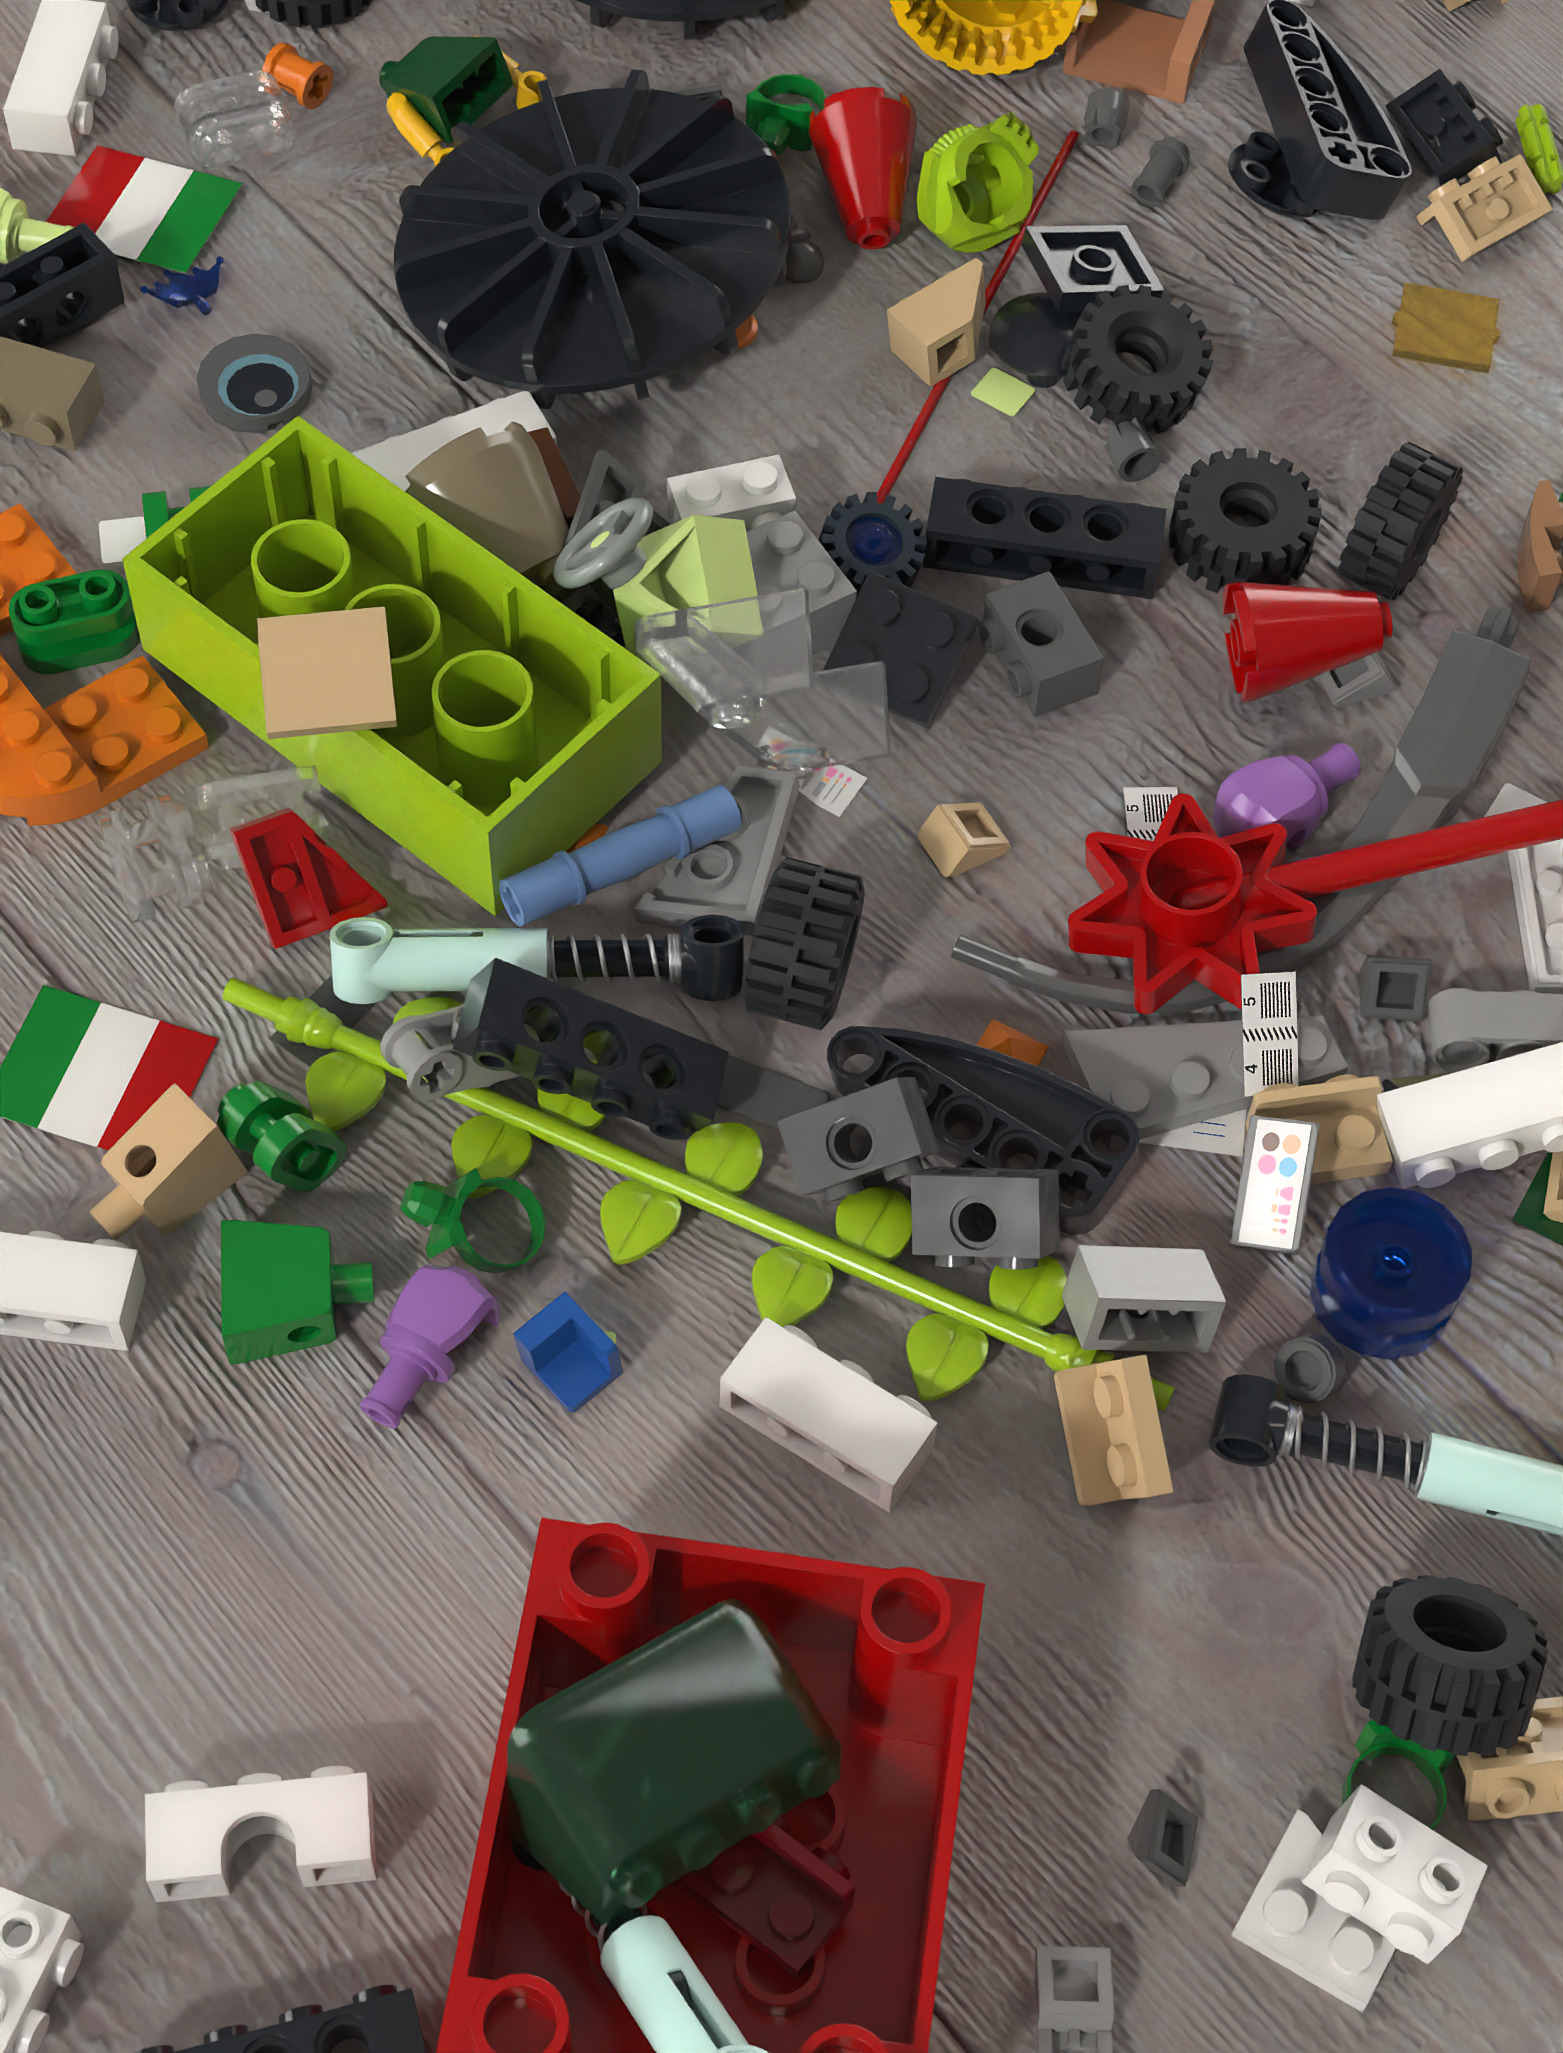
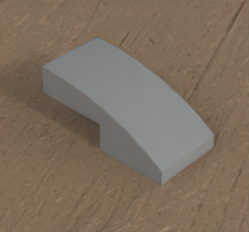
(1073, 2000)

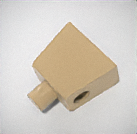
(166, 1167)

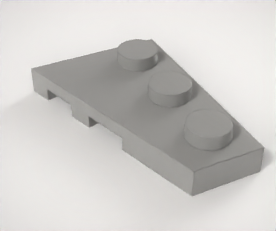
(735, 870)

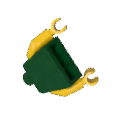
(450, 83)

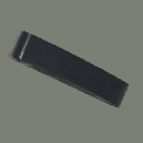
(1324, 116)
(1012, 1101)

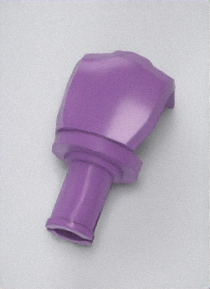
(1283, 793)
(426, 1322)

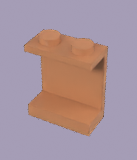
(1140, 48)

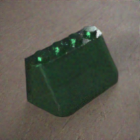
(666, 1760)

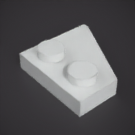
(1305, 1931)

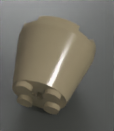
(499, 498)

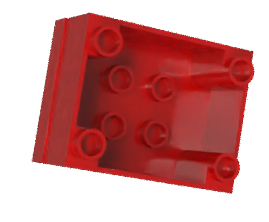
(894, 1680)

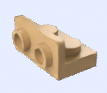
(1488, 207)
(1350, 1128)
(1113, 1431)
(1524, 1776)

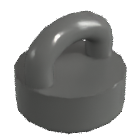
(1310, 1368)

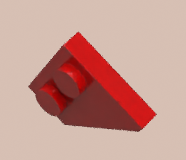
(299, 878)

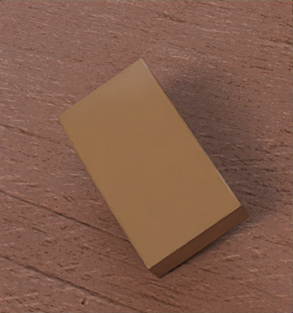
(1538, 553)

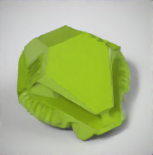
(978, 184)

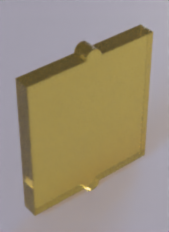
(1446, 327)

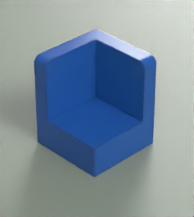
(568, 1352)

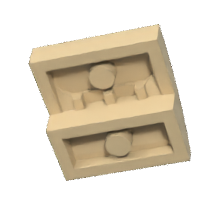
(326, 672)

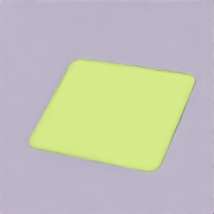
(1003, 391)

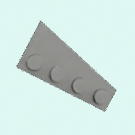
(1184, 1071)

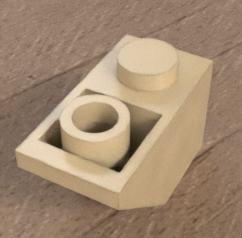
(940, 324)

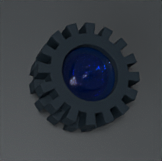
(874, 539)

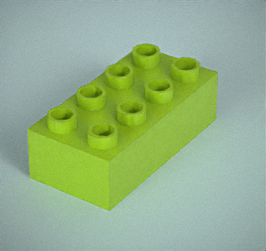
(505, 699)

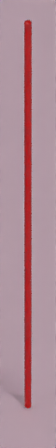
(990, 292)

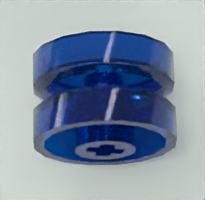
(1390, 1273)

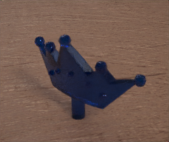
(187, 289)

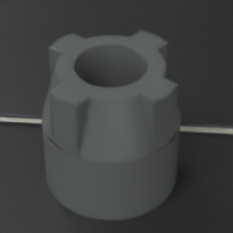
(1105, 117)
(1132, 450)

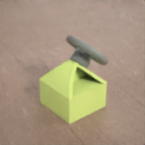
(666, 571)

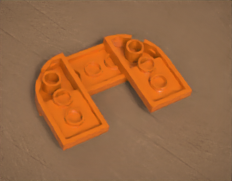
(95, 740)

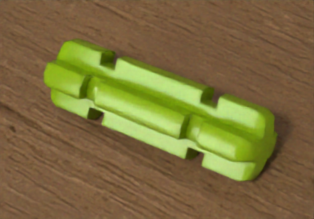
(1540, 147)

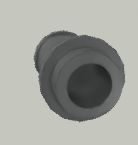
(1167, 161)

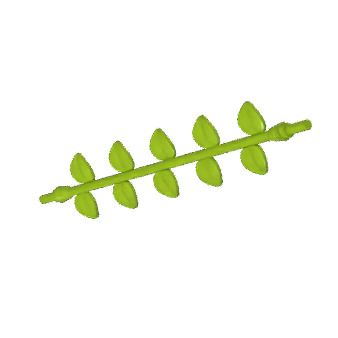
(720, 1165)

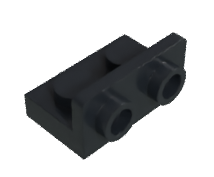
(1443, 128)

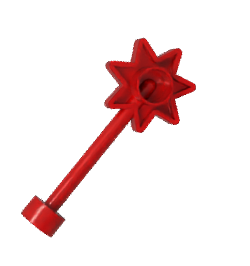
(1210, 903)

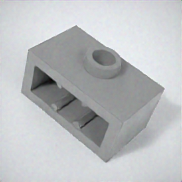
(1143, 1299)

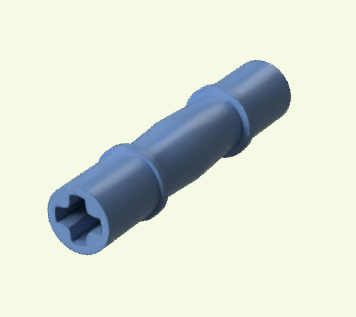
(619, 855)

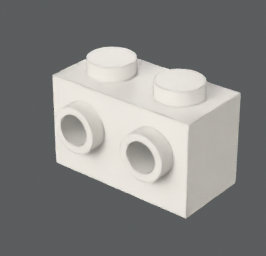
(740, 491)
(1394, 1875)
(36, 1956)

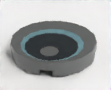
(254, 382)

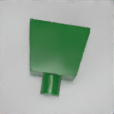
(283, 1288)

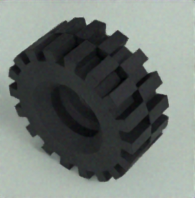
(1155, 333)
(1400, 520)
(1235, 552)

